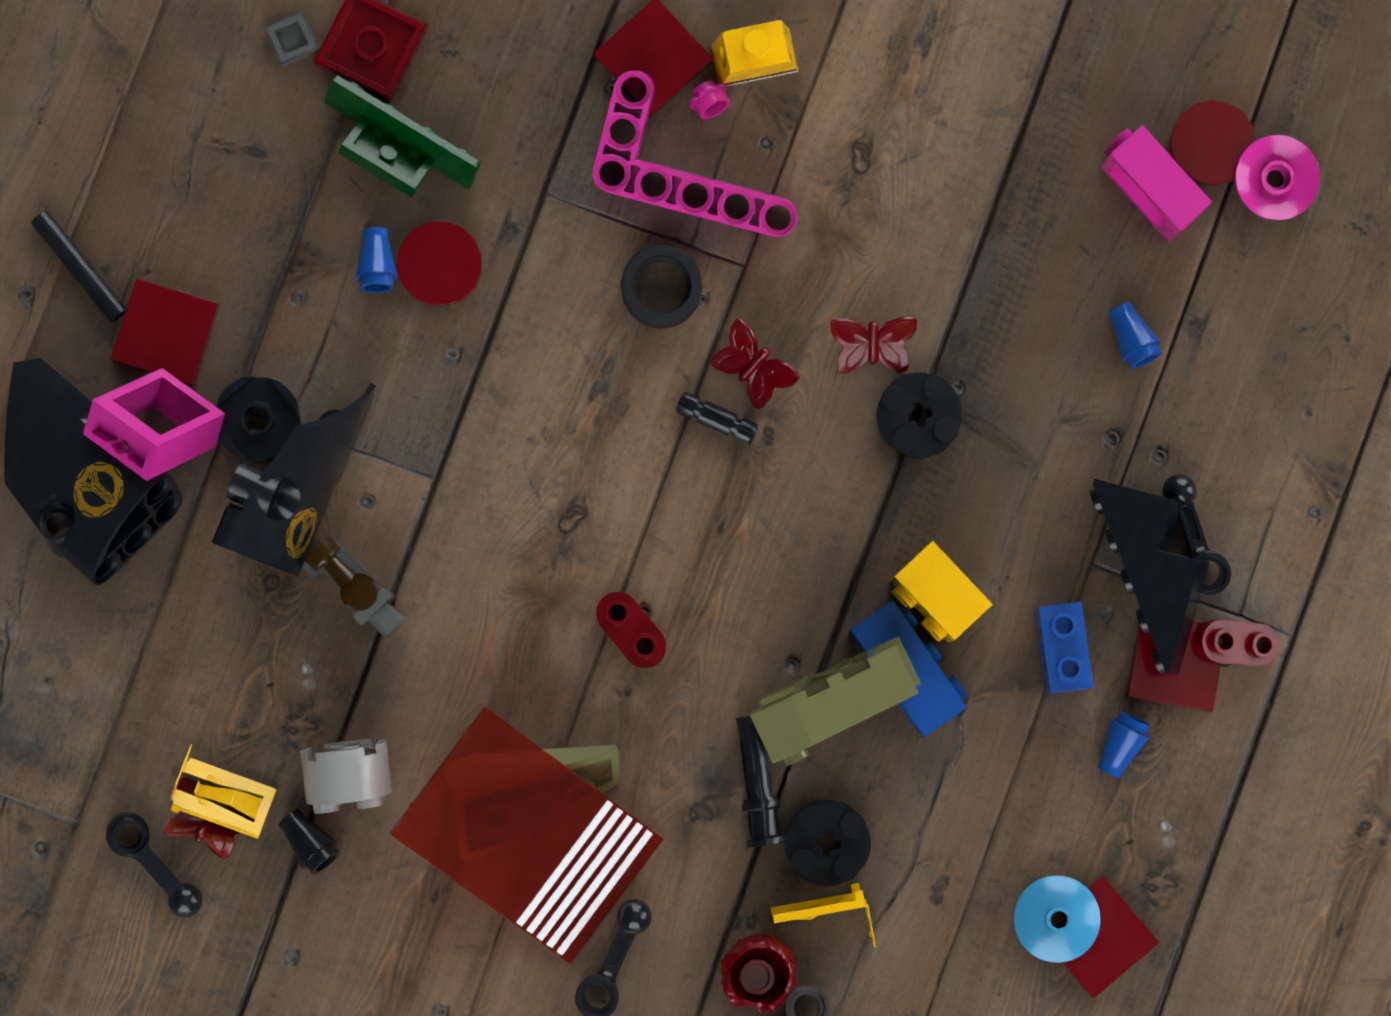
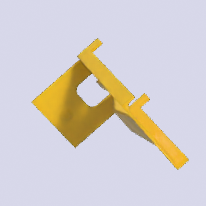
(247, 804)
(810, 909)

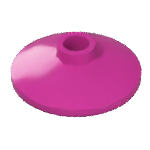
(1292, 163)

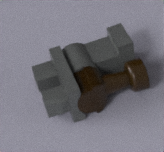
(356, 586)

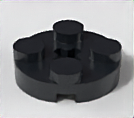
(260, 394)
(906, 436)
(807, 857)

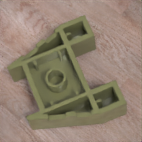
(833, 700)

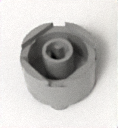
(346, 774)

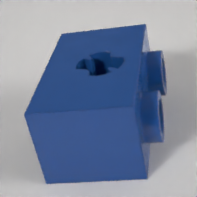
(1063, 648)

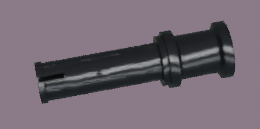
(760, 802)

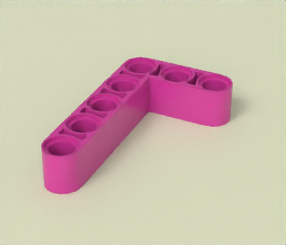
(676, 179)

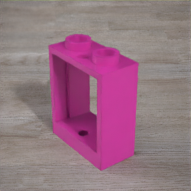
(1154, 182)
(149, 453)

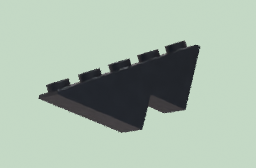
(1163, 582)

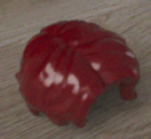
(758, 973)

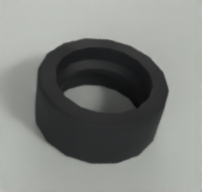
(670, 255)

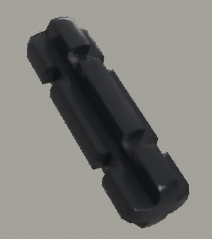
(717, 418)

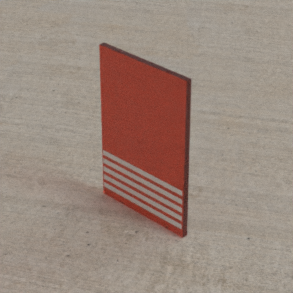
(526, 835)

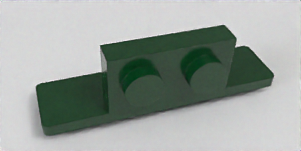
(394, 144)

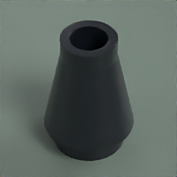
(309, 842)

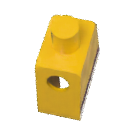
(754, 53)

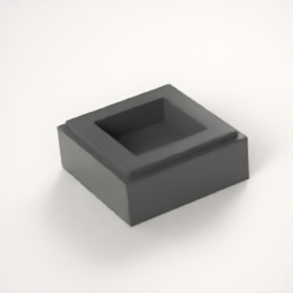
(292, 39)

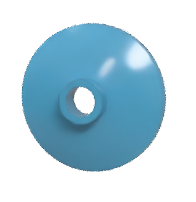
(1034, 914)

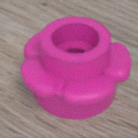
(709, 99)

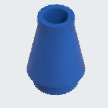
(376, 263)
(1134, 337)
(1123, 742)

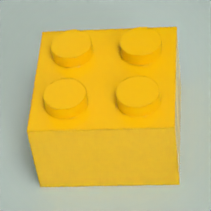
(939, 594)

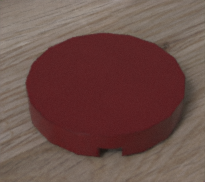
(1210, 141)
(439, 263)

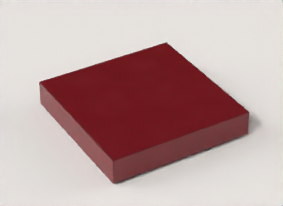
(371, 45)
(657, 46)
(165, 331)
(1191, 688)
(1118, 945)

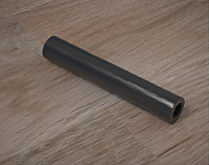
(79, 266)

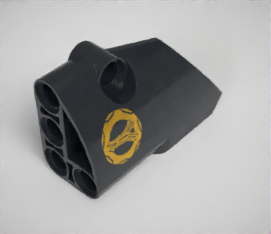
(73, 481)
(292, 494)

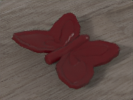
(871, 345)
(752, 366)
(218, 838)

